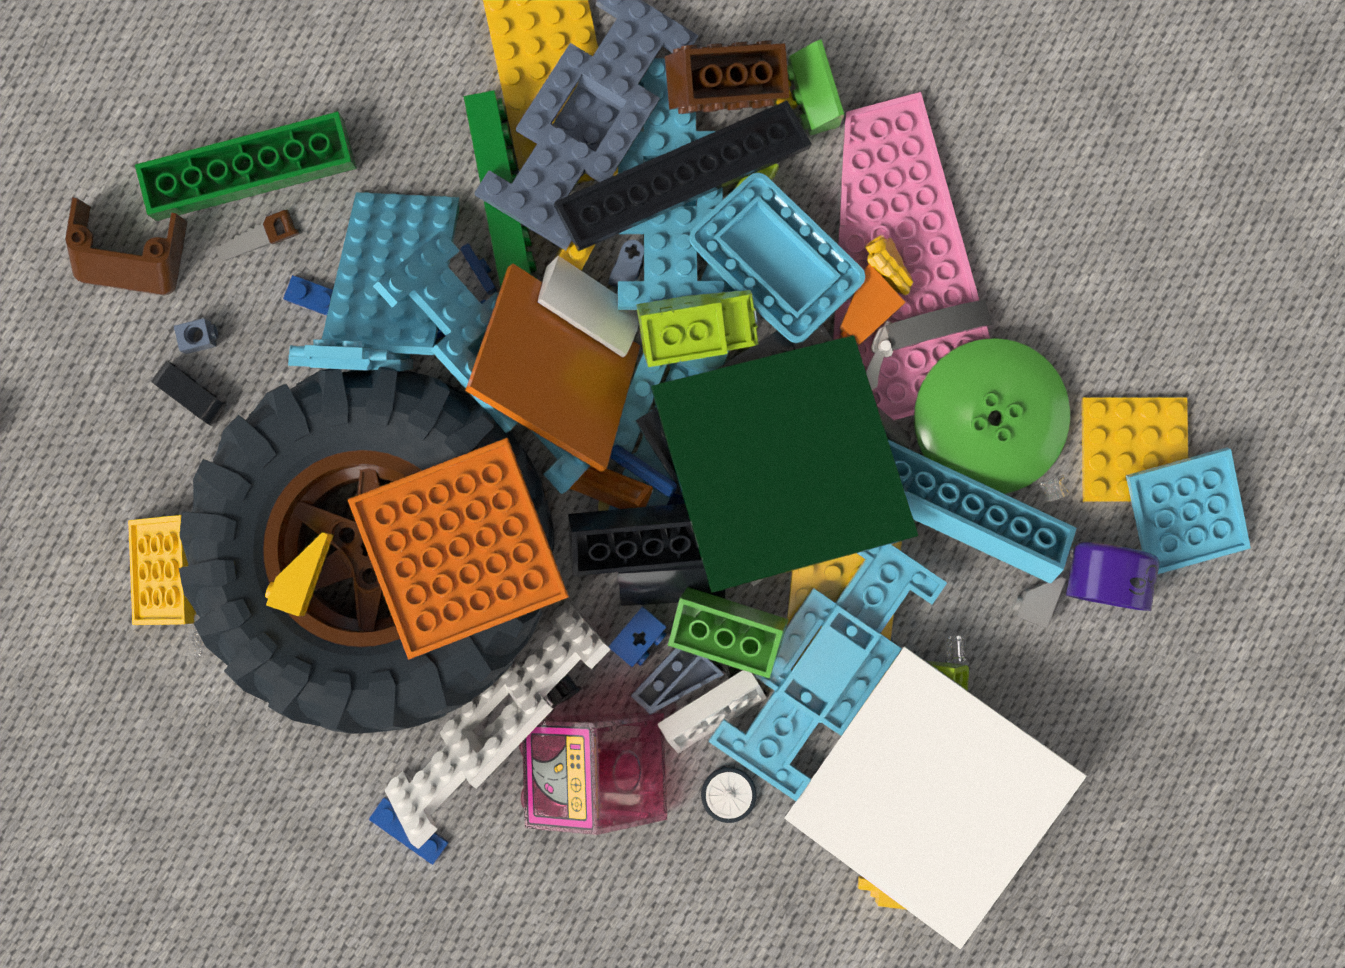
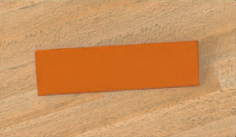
(613, 488)

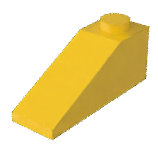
(297, 582)

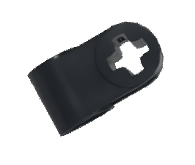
(560, 694)

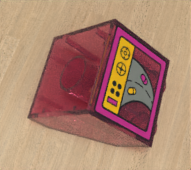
(594, 773)

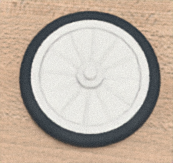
(728, 794)

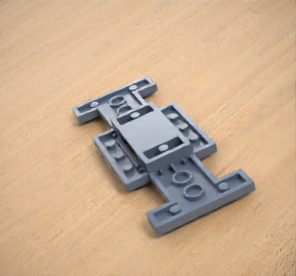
(595, 122)

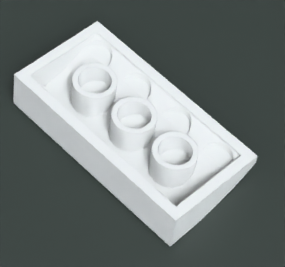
(588, 306)
(707, 712)

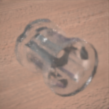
(955, 648)

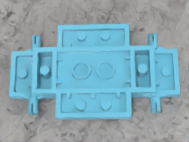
(350, 355)

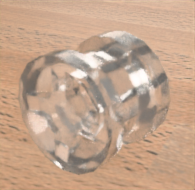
(1054, 488)

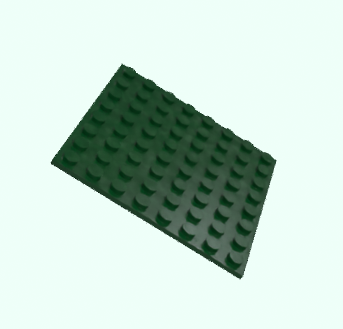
(783, 463)

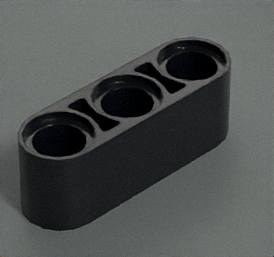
(188, 393)

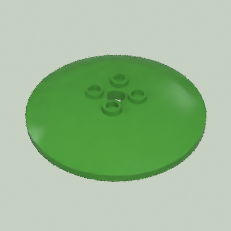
(971, 384)

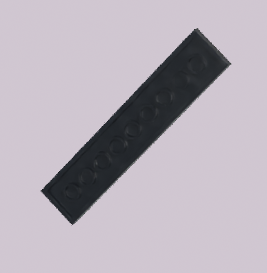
(681, 175)

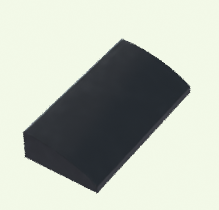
(662, 585)

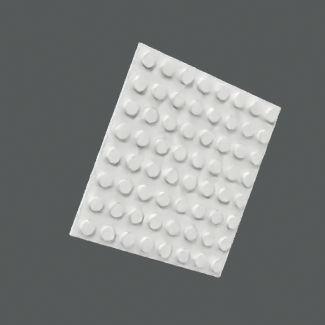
(934, 797)

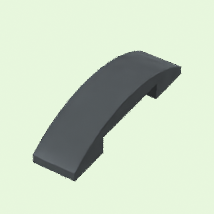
(938, 324)

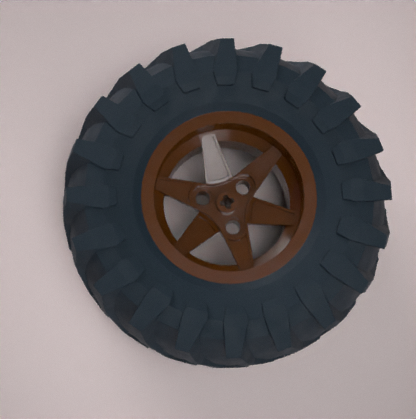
(254, 522)

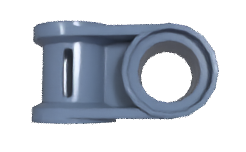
(625, 268)

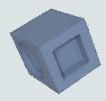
(185, 332)

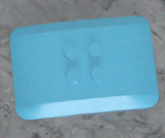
(780, 254)

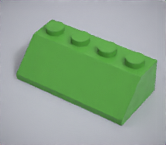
(727, 632)

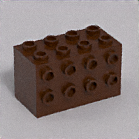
(726, 76)

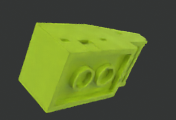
(696, 326)

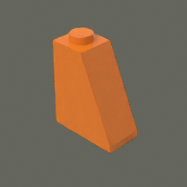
(870, 307)

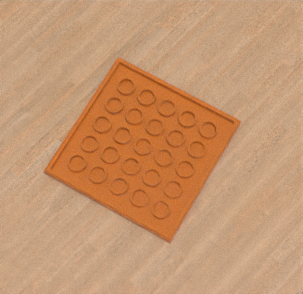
(551, 373)
(458, 548)

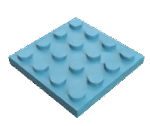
(1189, 510)

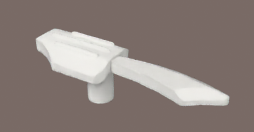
(882, 348)

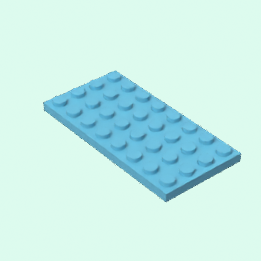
(378, 238)

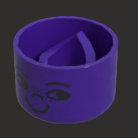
(1113, 575)

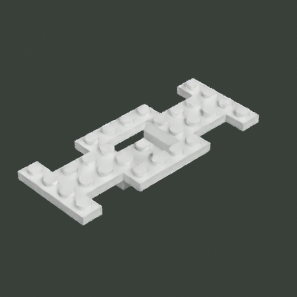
(477, 757)

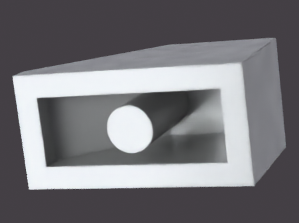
(1038, 602)

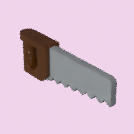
(258, 237)

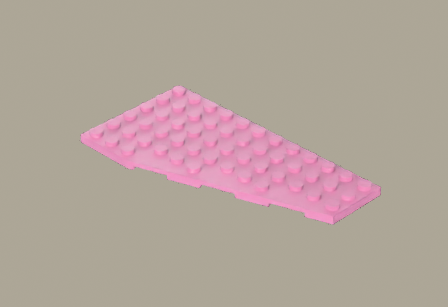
(900, 191)

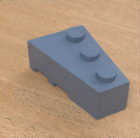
(674, 678)

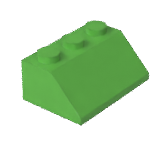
(815, 89)

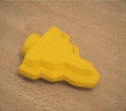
(889, 264)

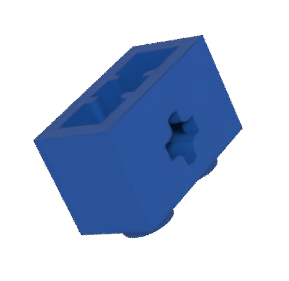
(624, 645)

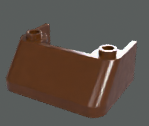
(151, 273)

